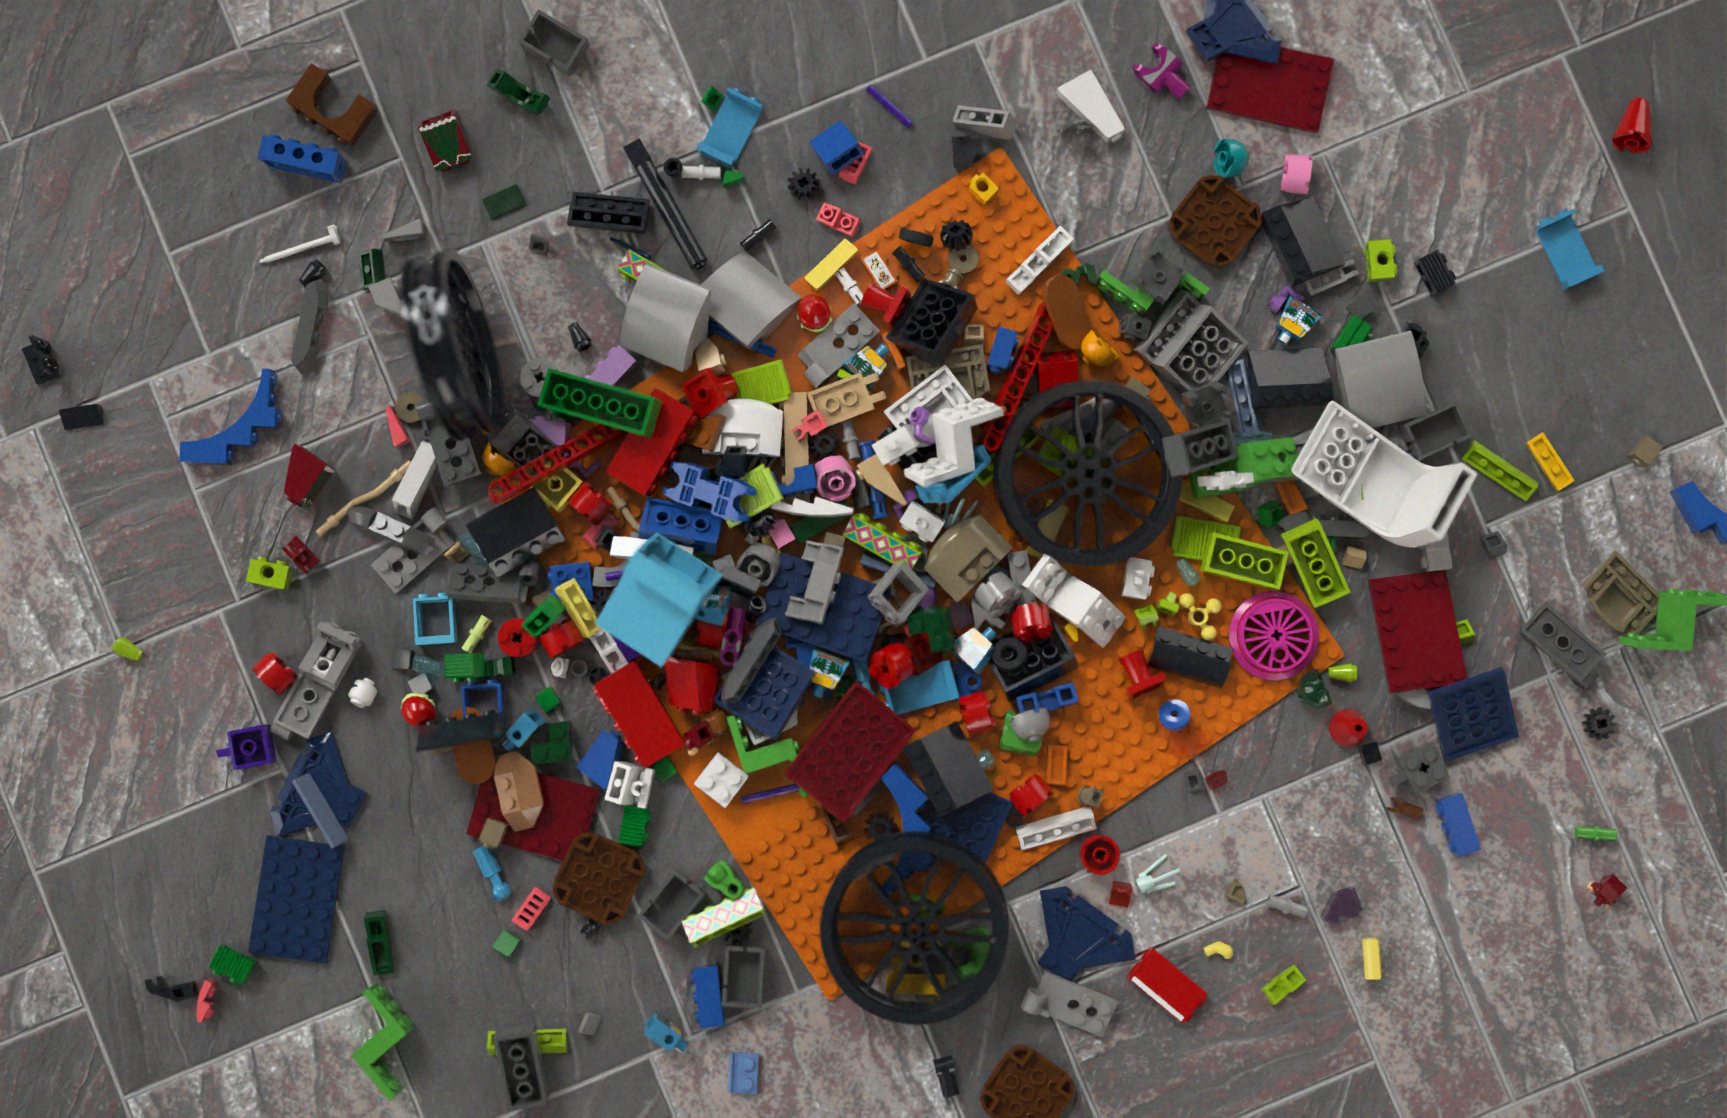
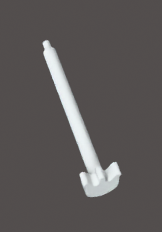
(333, 237)

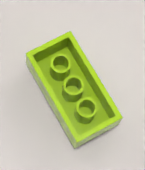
(1244, 561)
(1315, 563)

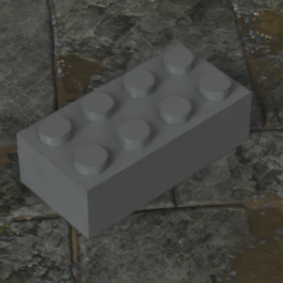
(1200, 448)
(521, 1066)

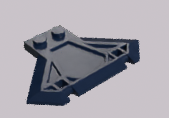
(1234, 29)
(331, 780)
(1079, 935)

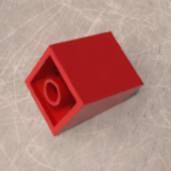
(1056, 369)
(691, 685)

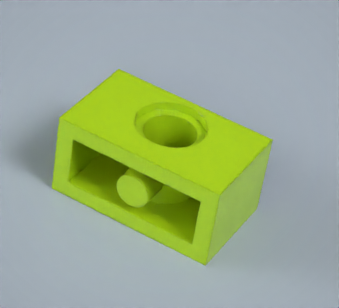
(1376, 271)
(259, 567)

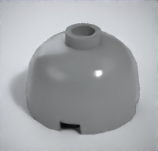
(1031, 724)

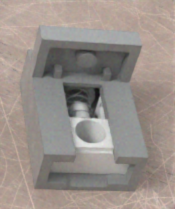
(332, 637)

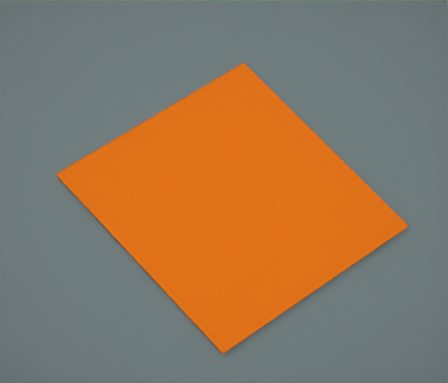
(1110, 741)

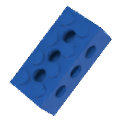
(302, 158)
(682, 525)

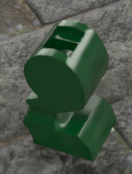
(1084, 270)
(503, 666)

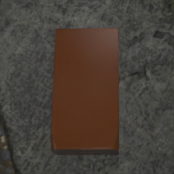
(840, 831)

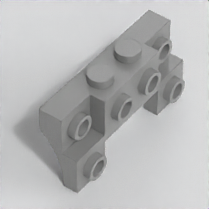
(821, 582)

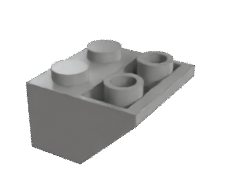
(388, 296)

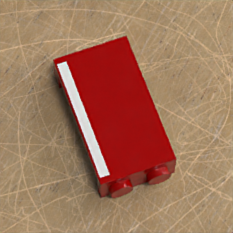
(1167, 985)

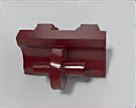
(301, 555)

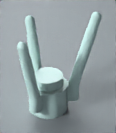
(953, 519)
(1147, 884)

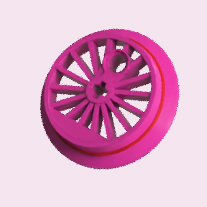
(1269, 603)

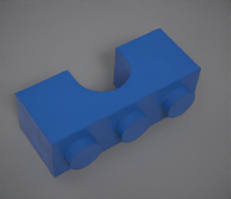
(803, 482)
(1052, 699)

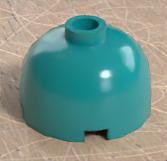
(1231, 158)

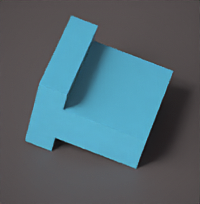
(658, 598)

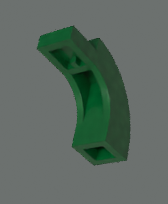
(517, 93)

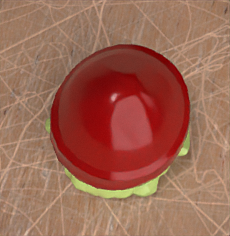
(814, 313)
(418, 709)

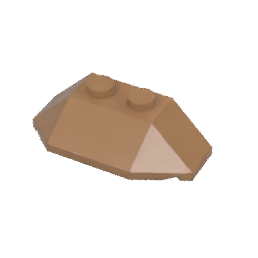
(518, 790)

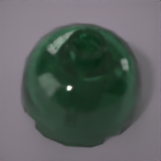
(1313, 690)

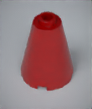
(1634, 128)
(1348, 727)

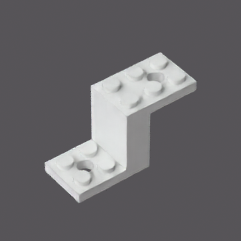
(953, 442)
(1074, 600)

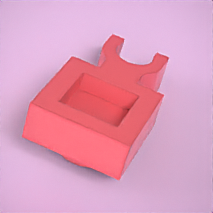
(812, 424)

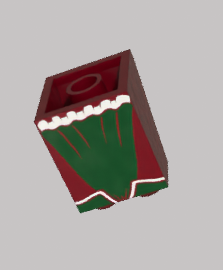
(445, 141)
(305, 476)

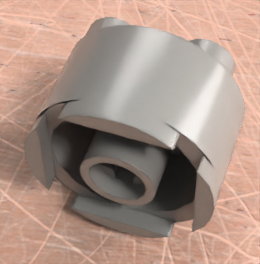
(530, 373)
(760, 562)
(998, 595)

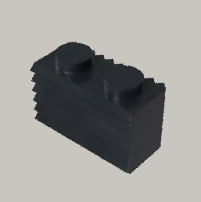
(1435, 272)

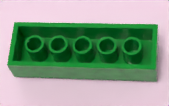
(600, 403)

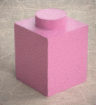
(782, 534)

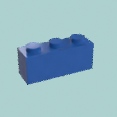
(1457, 824)
(708, 996)

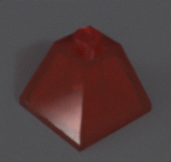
(922, 656)

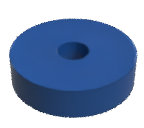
(1174, 707)

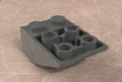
(521, 440)

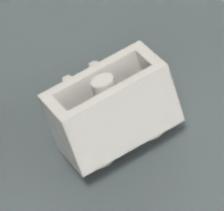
(895, 445)
(922, 522)
(1137, 578)
(624, 783)

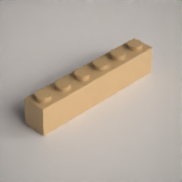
(795, 451)

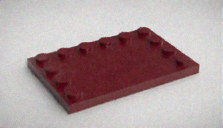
(1278, 93)
(1417, 631)
(849, 752)
(565, 815)

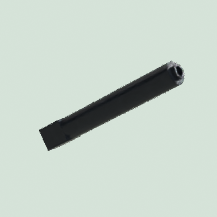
(665, 204)

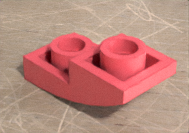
(838, 220)
(204, 1005)

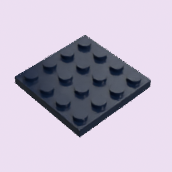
(772, 693)
(1473, 714)
(972, 825)

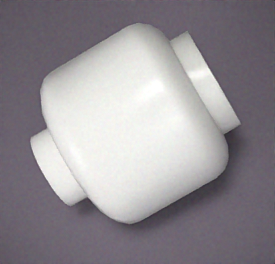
(362, 693)

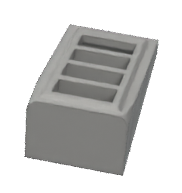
(410, 231)

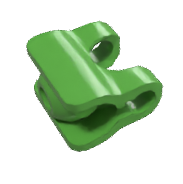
(1011, 742)
(721, 877)
(978, 950)

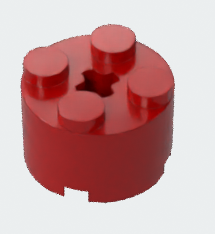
(590, 503)
(1031, 622)
(711, 634)
(507, 636)
(560, 637)
(891, 665)
(273, 673)
(975, 713)
(1031, 795)
(1109, 858)

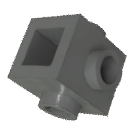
(1134, 327)

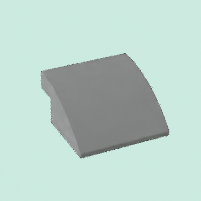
(748, 299)
(666, 318)
(1191, 343)
(1381, 380)

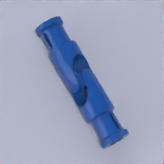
(876, 497)

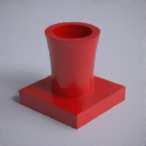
(886, 303)
(709, 393)
(1140, 675)

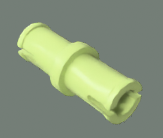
(476, 634)

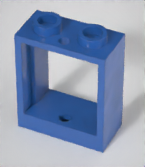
(490, 684)

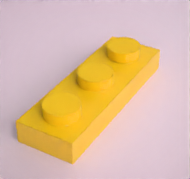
(1549, 462)
(913, 983)

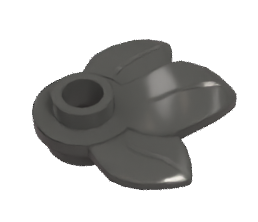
(1079, 128)

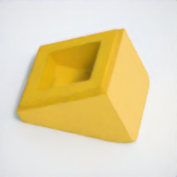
(1071, 631)

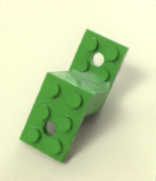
(1139, 300)
(1254, 458)
(1675, 620)
(762, 756)
(369, 1053)

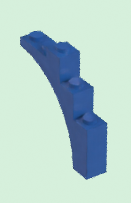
(243, 433)
(1699, 511)
(909, 799)

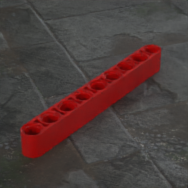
(1014, 382)
(559, 463)

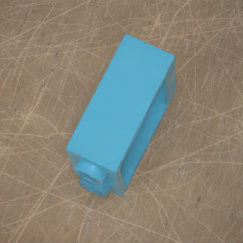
(418, 620)

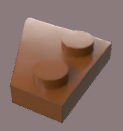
(706, 432)

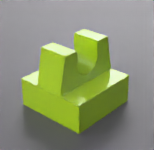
(1167, 605)
(1146, 615)

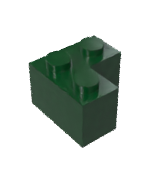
(937, 623)
(560, 745)

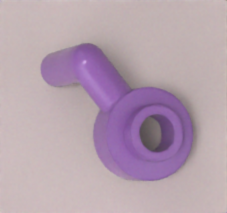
(1277, 301)
(919, 418)
(585, 473)
(909, 496)

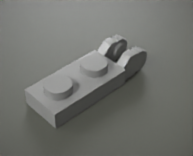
(1330, 279)

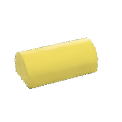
(1371, 958)

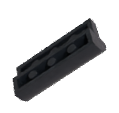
(608, 212)
(1190, 657)

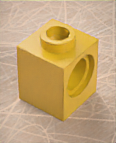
(983, 197)

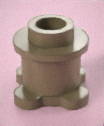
(952, 278)
(1090, 796)

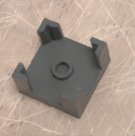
(1159, 276)
(1206, 405)

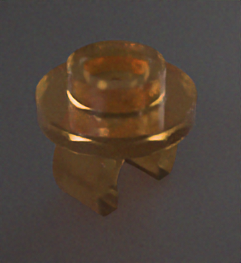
(1016, 543)

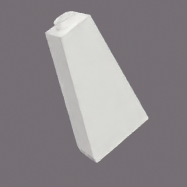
(1092, 105)
(415, 482)

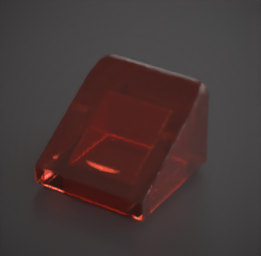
(1216, 779)
(1120, 893)

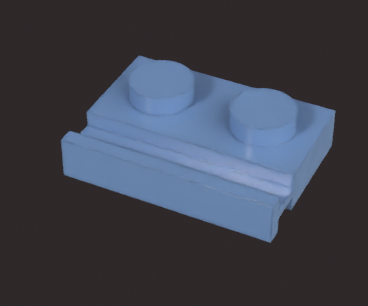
(743, 1072)

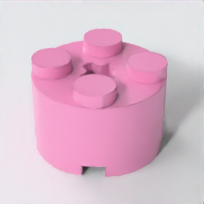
(1297, 174)
(834, 478)

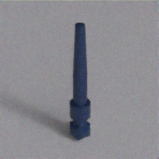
(647, 256)

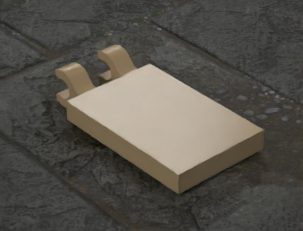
(845, 398)

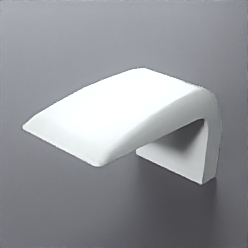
(1401, 495)

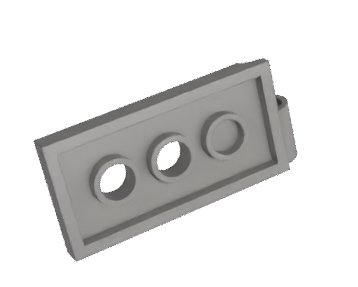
(821, 355)
(431, 524)
(299, 715)
(1052, 1000)

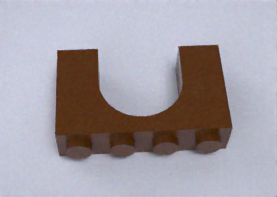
(346, 127)

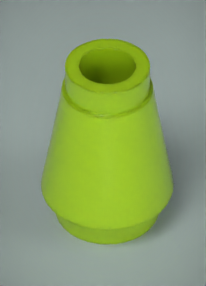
(127, 649)
(1343, 672)

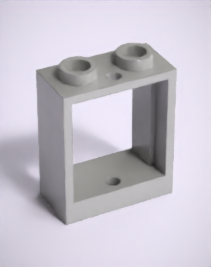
(910, 581)

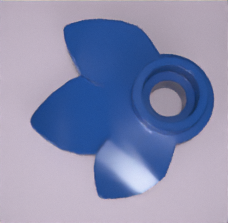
(962, 677)

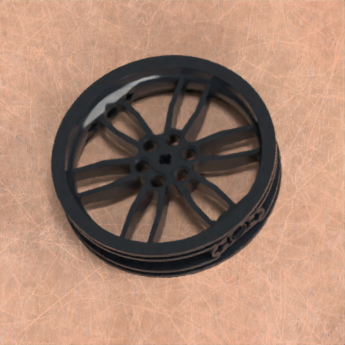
(452, 345)
(1018, 514)
(958, 996)

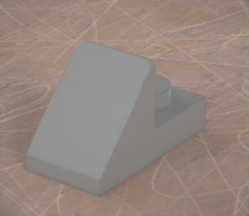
(981, 614)

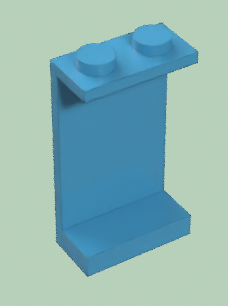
(731, 128)
(1566, 249)
(950, 488)
(920, 691)

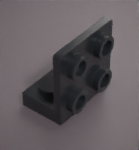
(40, 360)

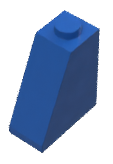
(601, 757)

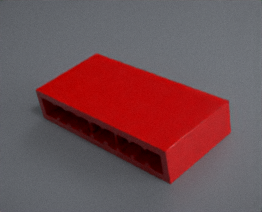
(645, 460)
(638, 714)

